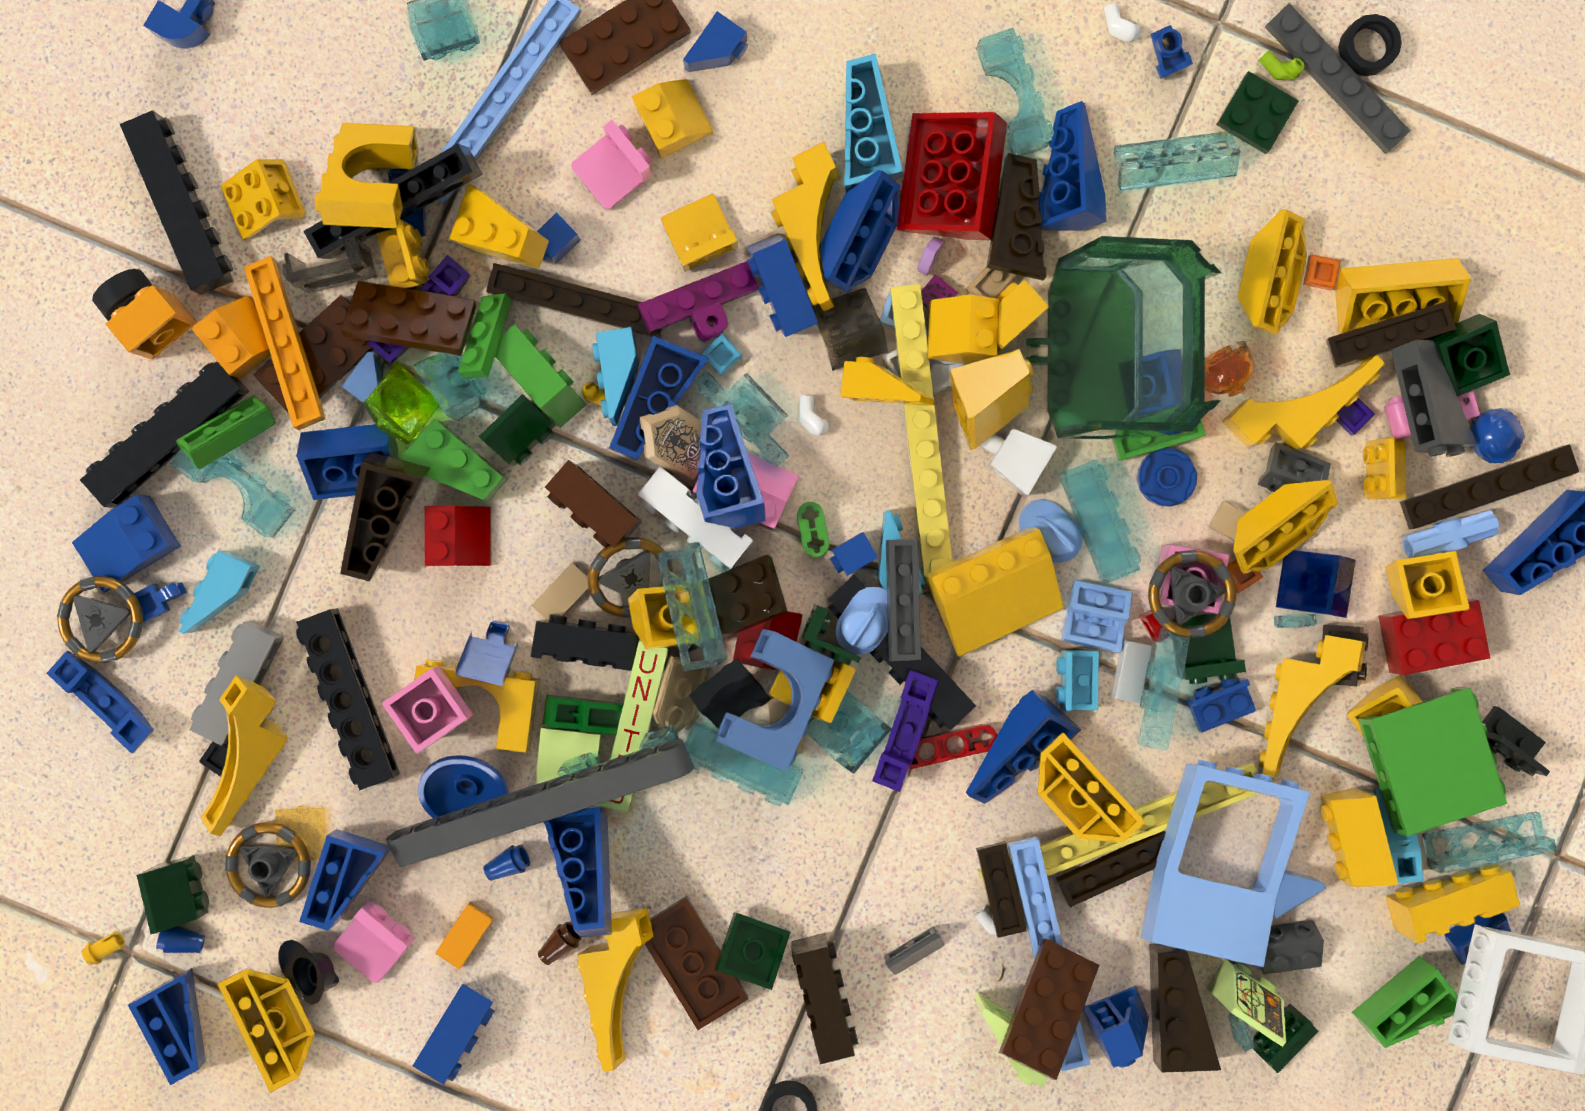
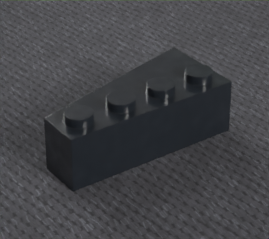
(585, 642)

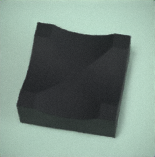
(729, 691)

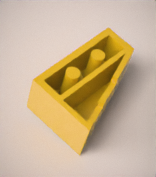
(495, 231)

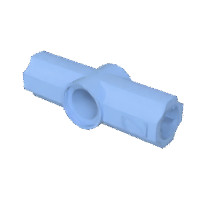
(1451, 534)

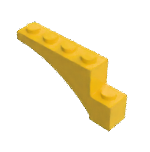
(802, 217)
(1300, 418)
(1300, 688)
(250, 751)
(605, 978)

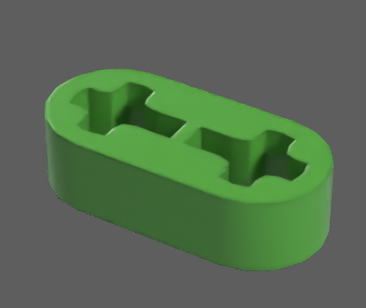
(820, 528)

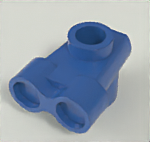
(1172, 58)

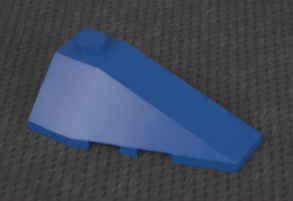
(1073, 183)
(725, 475)
(1019, 744)

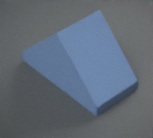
(365, 376)
(1295, 890)

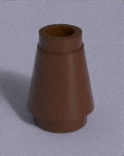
(559, 943)

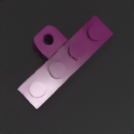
(700, 302)

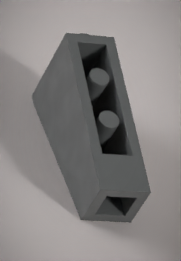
(1430, 401)

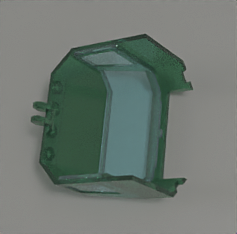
(1126, 339)

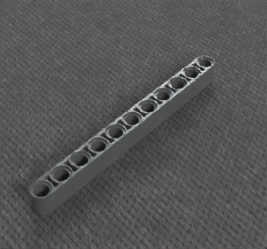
(541, 802)

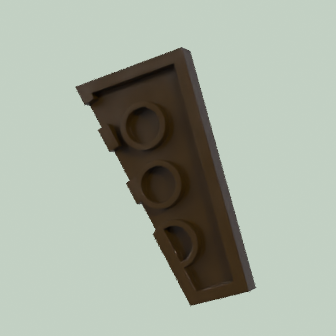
(1016, 232)

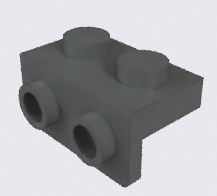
(1293, 947)

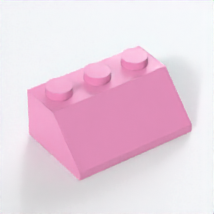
(774, 486)

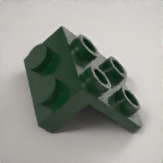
(1211, 654)

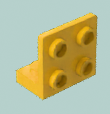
(261, 196)
(699, 232)
(402, 256)
(1385, 469)
(831, 693)

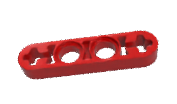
(940, 741)

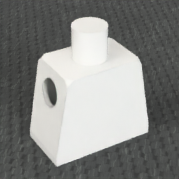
(1018, 458)

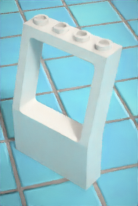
(1479, 993)

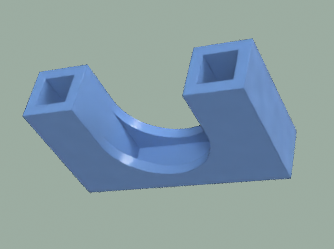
(806, 674)

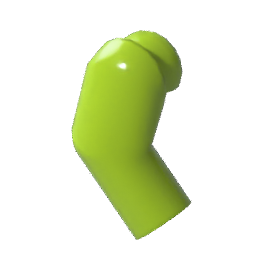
(1282, 70)

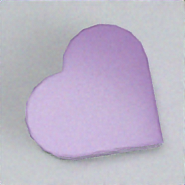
(930, 255)

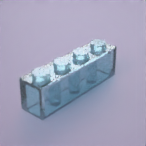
(1099, 521)
(734, 765)

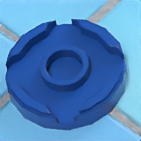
(1167, 477)

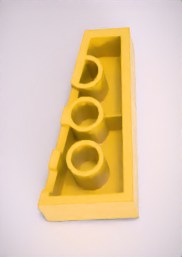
(1452, 902)

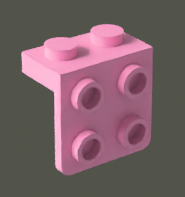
(612, 166)
(373, 942)

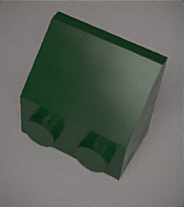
(1473, 354)
(518, 431)
(172, 893)

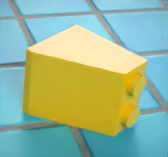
(990, 394)

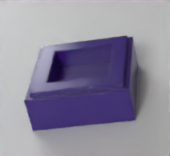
(1354, 416)

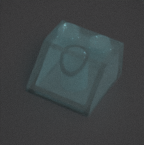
(442, 27)
(453, 393)
(851, 734)

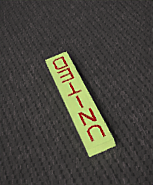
(637, 709)

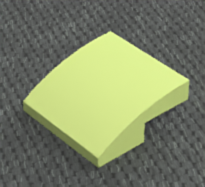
(562, 745)

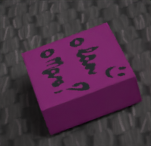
(936, 289)

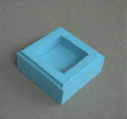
(721, 354)

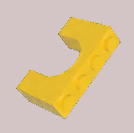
(357, 149)
(515, 700)

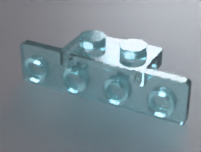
(754, 411)
(1163, 690)

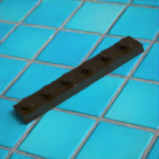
(567, 298)
(1489, 486)

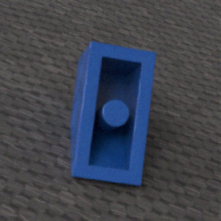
(716, 45)

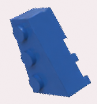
(781, 285)
(340, 876)
(172, 1026)
(1119, 1026)
(454, 1035)

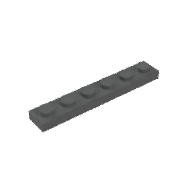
(1337, 78)

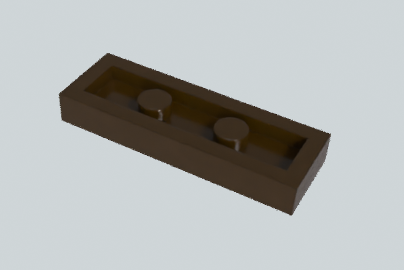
(1001, 889)

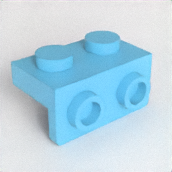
(1078, 680)

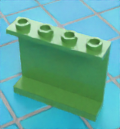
(1433, 762)

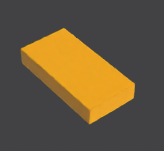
(464, 935)

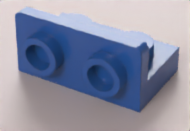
(1221, 703)

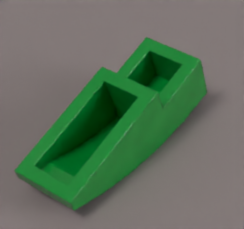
(582, 714)

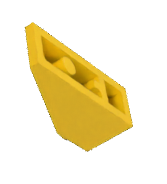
(875, 383)

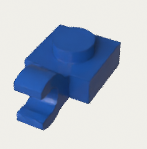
(154, 600)

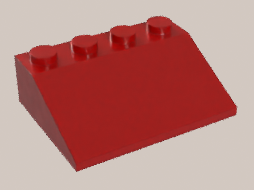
(952, 174)

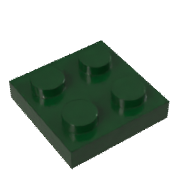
(1257, 112)
(752, 951)

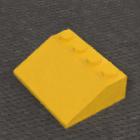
(996, 590)

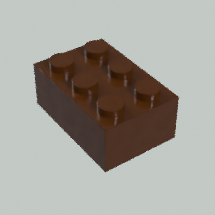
(591, 505)

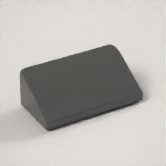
(913, 950)

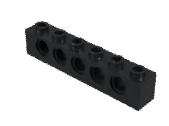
(417, 190)
(352, 682)

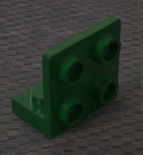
(818, 623)
(1298, 1033)

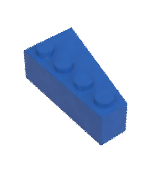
(582, 864)

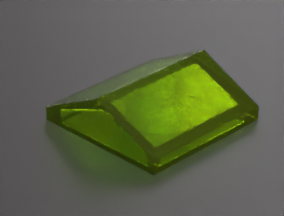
(400, 404)

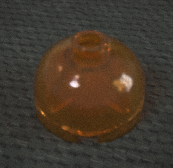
(1228, 370)

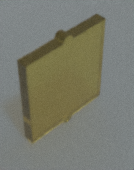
(309, 826)

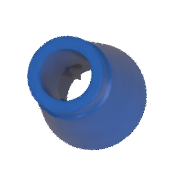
(508, 863)
(180, 941)

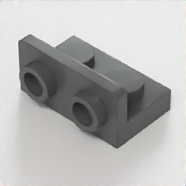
(1290, 467)

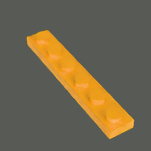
(284, 343)

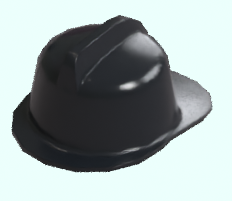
(308, 972)

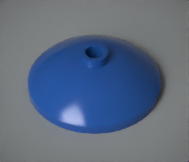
(458, 783)

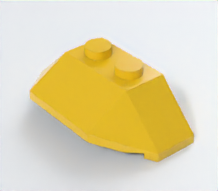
(1274, 272)
(1282, 523)
(1083, 795)
(270, 1023)

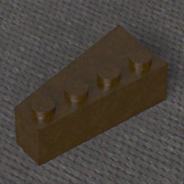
(380, 505)
(823, 998)
(1178, 1018)

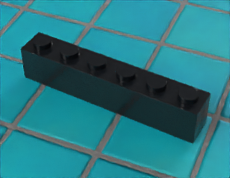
(177, 202)
(154, 441)
(949, 702)

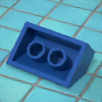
(334, 457)

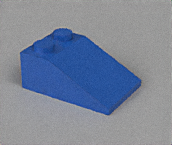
(126, 540)

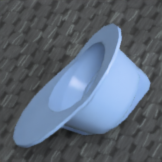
(1057, 527)
(864, 621)

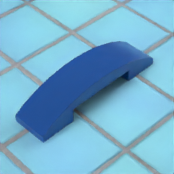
(103, 699)

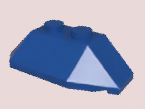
(860, 231)

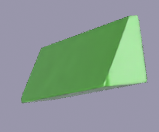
(226, 432)

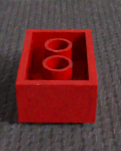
(1434, 640)

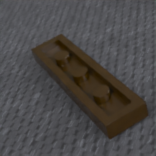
(1390, 333)
(1110, 870)

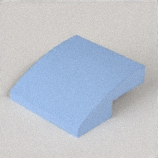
(1096, 616)

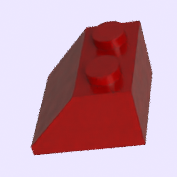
(457, 536)
(785, 624)

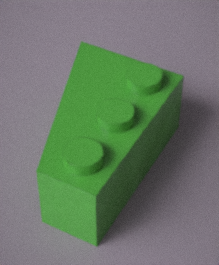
(537, 376)
(454, 462)
(1407, 1004)

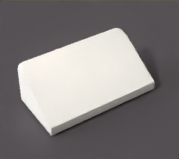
(1131, 671)

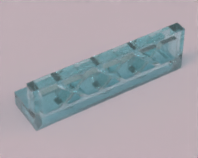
(1179, 163)
(702, 605)
(1489, 853)

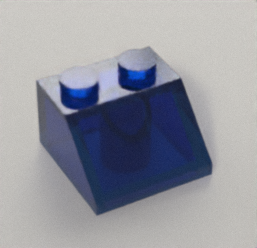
(1316, 583)

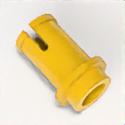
(97, 951)

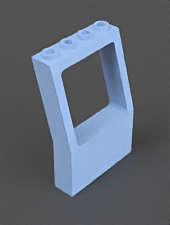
(1210, 914)

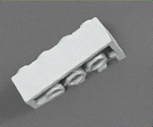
(683, 512)

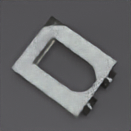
(356, 268)

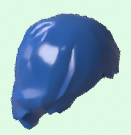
(1497, 435)

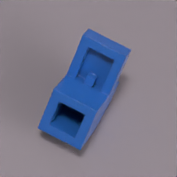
(181, 28)

